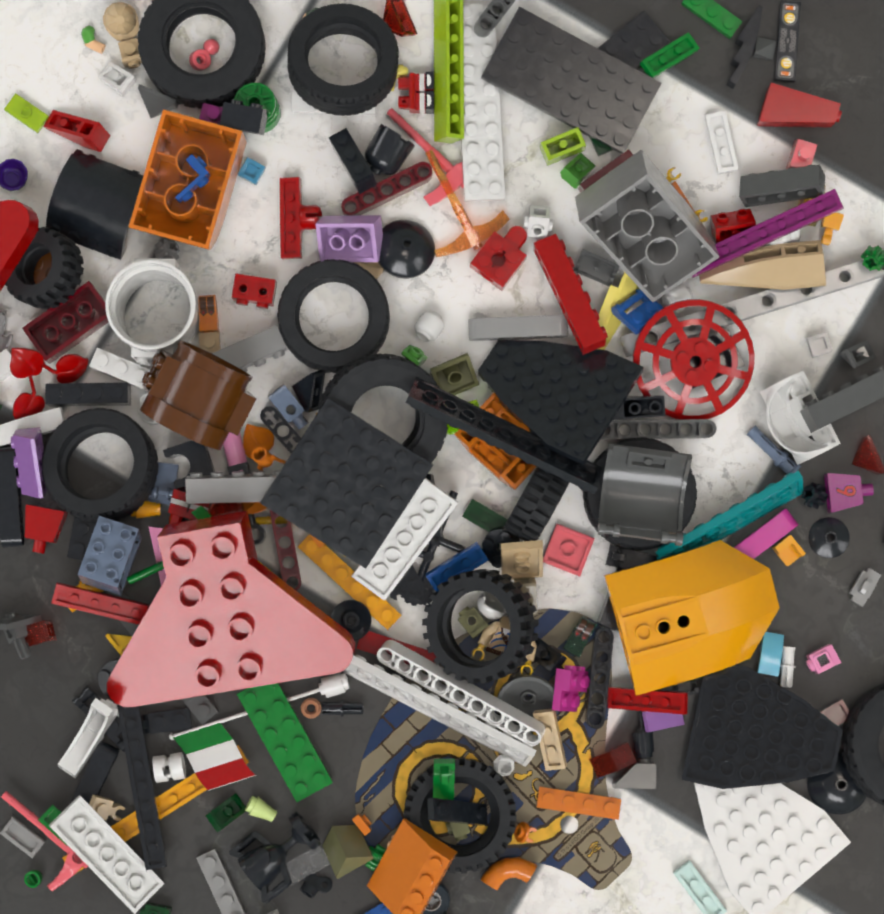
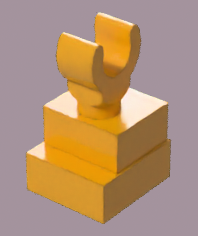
(830, 223)

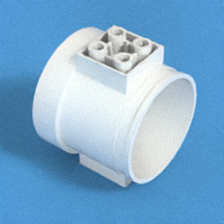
(127, 282)

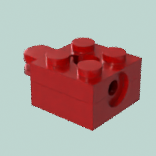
(501, 257)

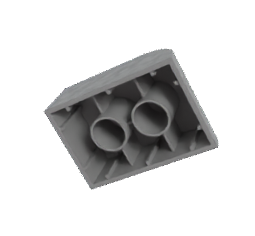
(646, 226)

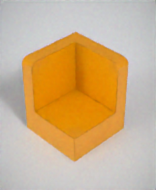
(788, 550)

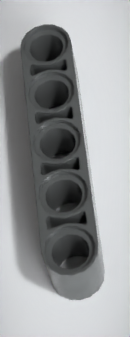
(492, 18)

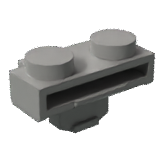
(864, 586)

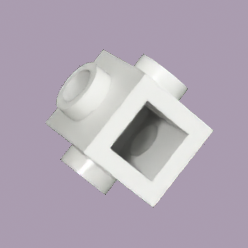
(538, 222)

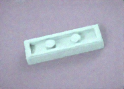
(698, 889)

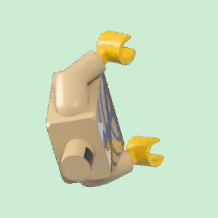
(496, 639)

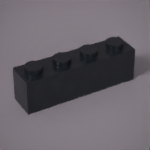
(88, 394)

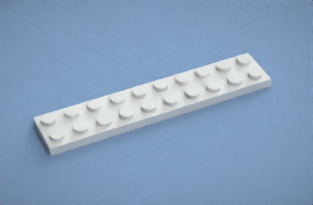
(482, 116)
(444, 713)

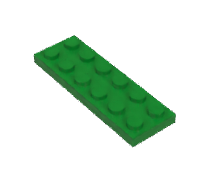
(285, 739)

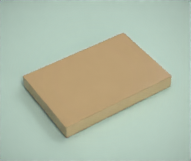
(522, 559)

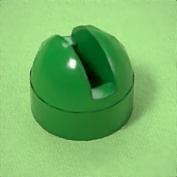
(30, 879)

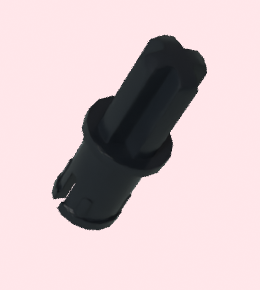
(342, 708)

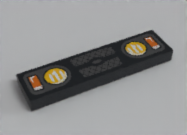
(787, 41)

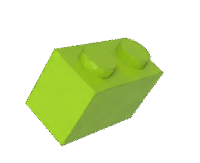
(562, 146)

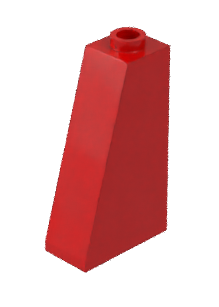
(796, 109)

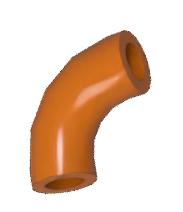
(508, 868)

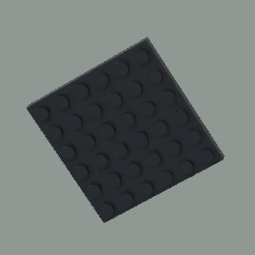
(346, 483)

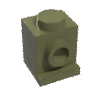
(475, 629)
(458, 830)

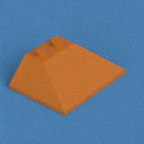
(503, 466)

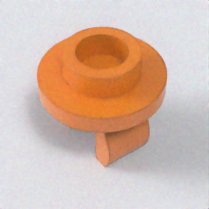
(522, 832)

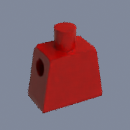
(43, 526)

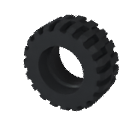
(62, 277)
(536, 505)

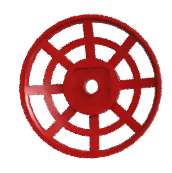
(690, 347)

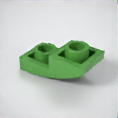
(414, 354)

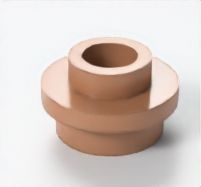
(304, 710)

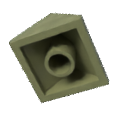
(455, 375)
(346, 849)

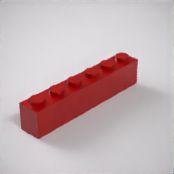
(569, 294)

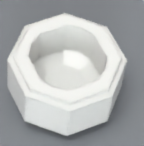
(503, 765)

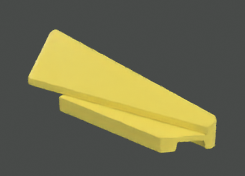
(615, 296)

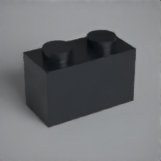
(244, 118)

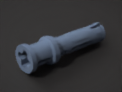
(780, 458)

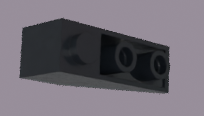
(641, 407)

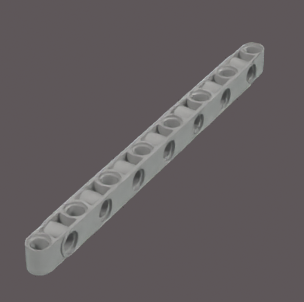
(752, 305)

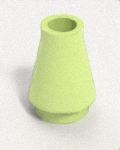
(258, 808)

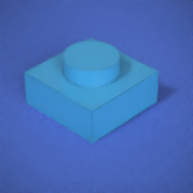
(251, 171)

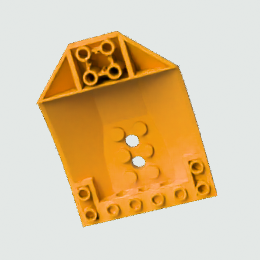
(720, 592)

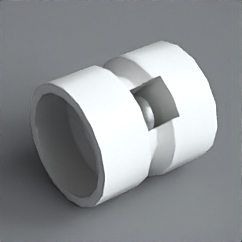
(176, 769)

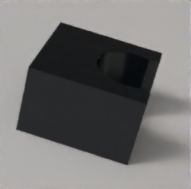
(196, 454)

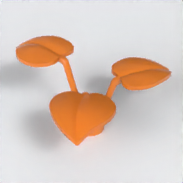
(257, 444)

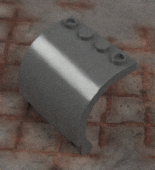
(643, 493)

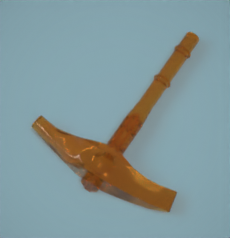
(472, 234)

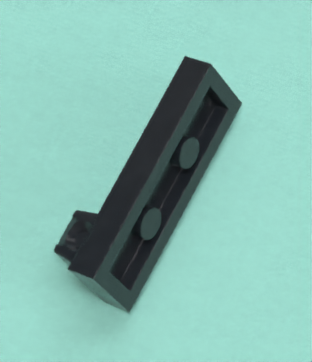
(627, 558)

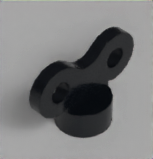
(314, 884)

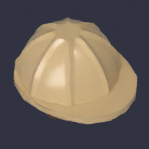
(121, 21)

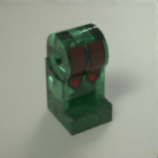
(579, 636)

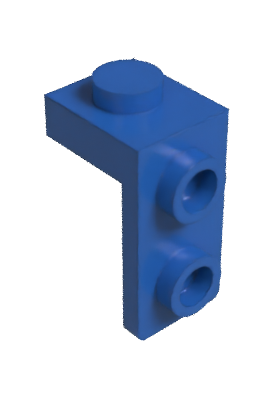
(199, 166)

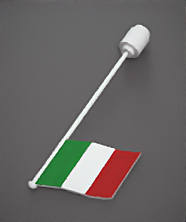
(214, 751)

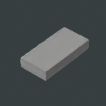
(22, 837)

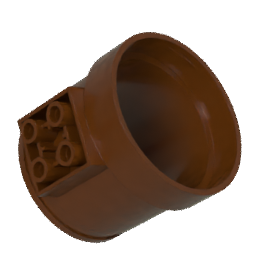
(197, 395)

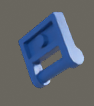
(639, 316)

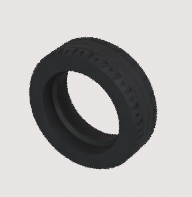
(352, 21)
(310, 278)
(70, 435)
(592, 501)

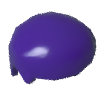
(13, 175)

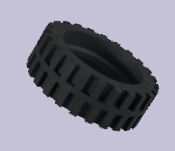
(441, 635)

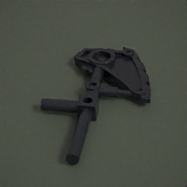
(414, 586)

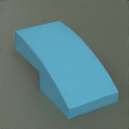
(771, 654)

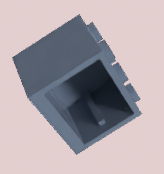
(109, 555)

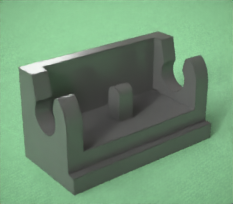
(596, 268)

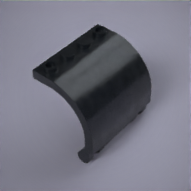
(94, 203)

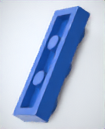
(462, 562)

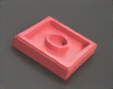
(568, 550)

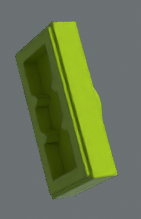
(26, 113)

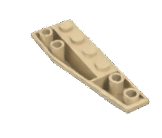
(773, 267)

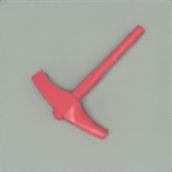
(454, 173)
(72, 863)

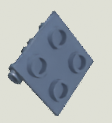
(164, 485)

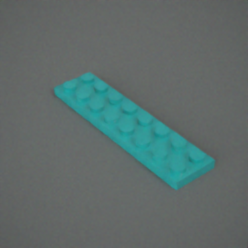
(738, 515)

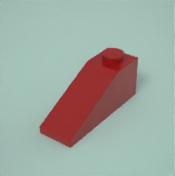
(78, 130)

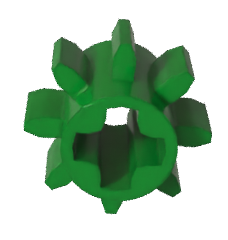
(873, 258)
(377, 853)

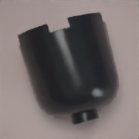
(387, 151)

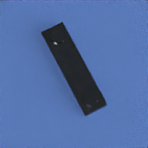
(457, 811)

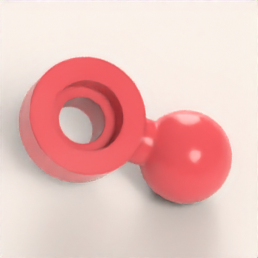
(210, 47)

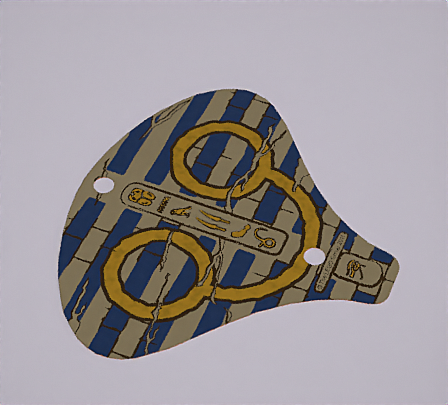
(409, 742)

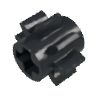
(814, 495)

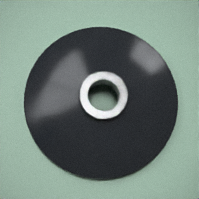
(819, 541)
(355, 609)

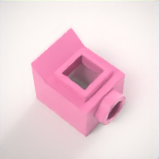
(822, 659)

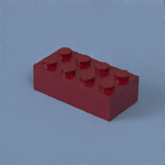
(69, 324)

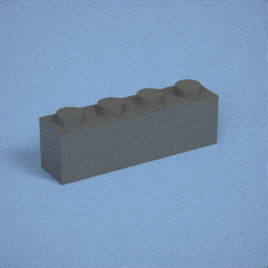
(782, 185)

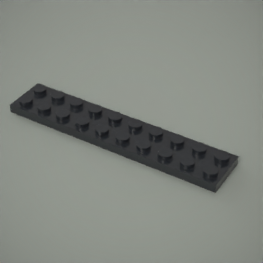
(501, 434)

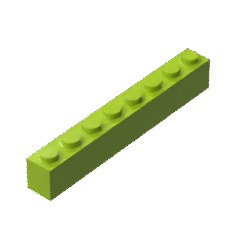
(448, 71)

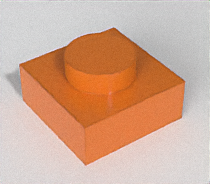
(362, 823)

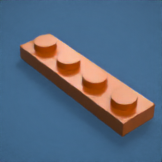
(578, 803)

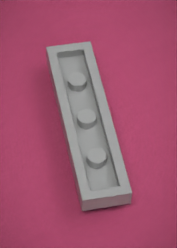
(220, 883)

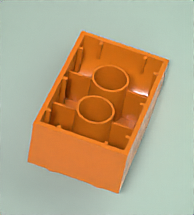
(168, 173)

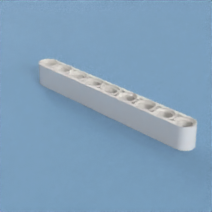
(466, 701)

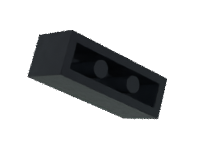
(353, 161)

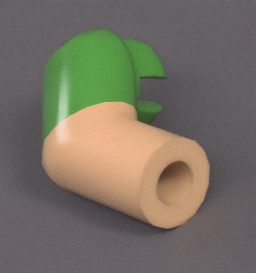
(89, 40)

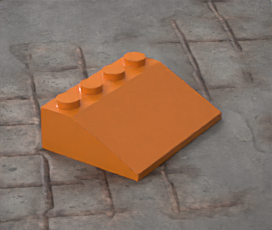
(410, 870)

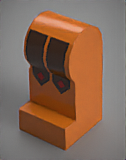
(208, 314)

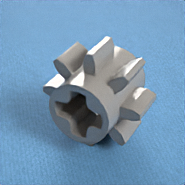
(167, 249)

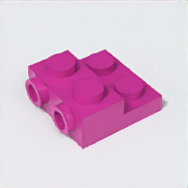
(567, 687)

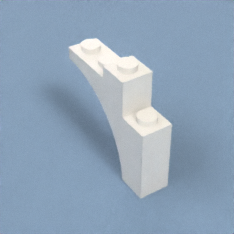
(89, 736)

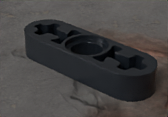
(269, 423)

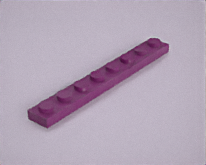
(775, 228)

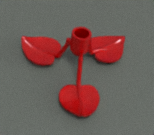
(30, 362)

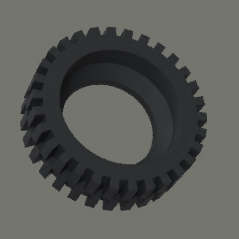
(502, 808)

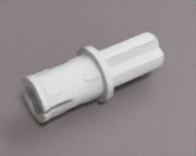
(787, 667)

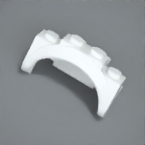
(787, 422)

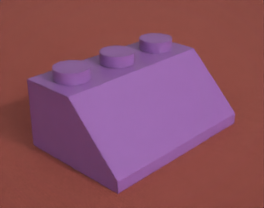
(28, 460)

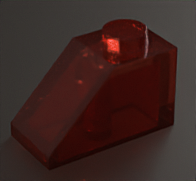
(40, 633)
(613, 760)

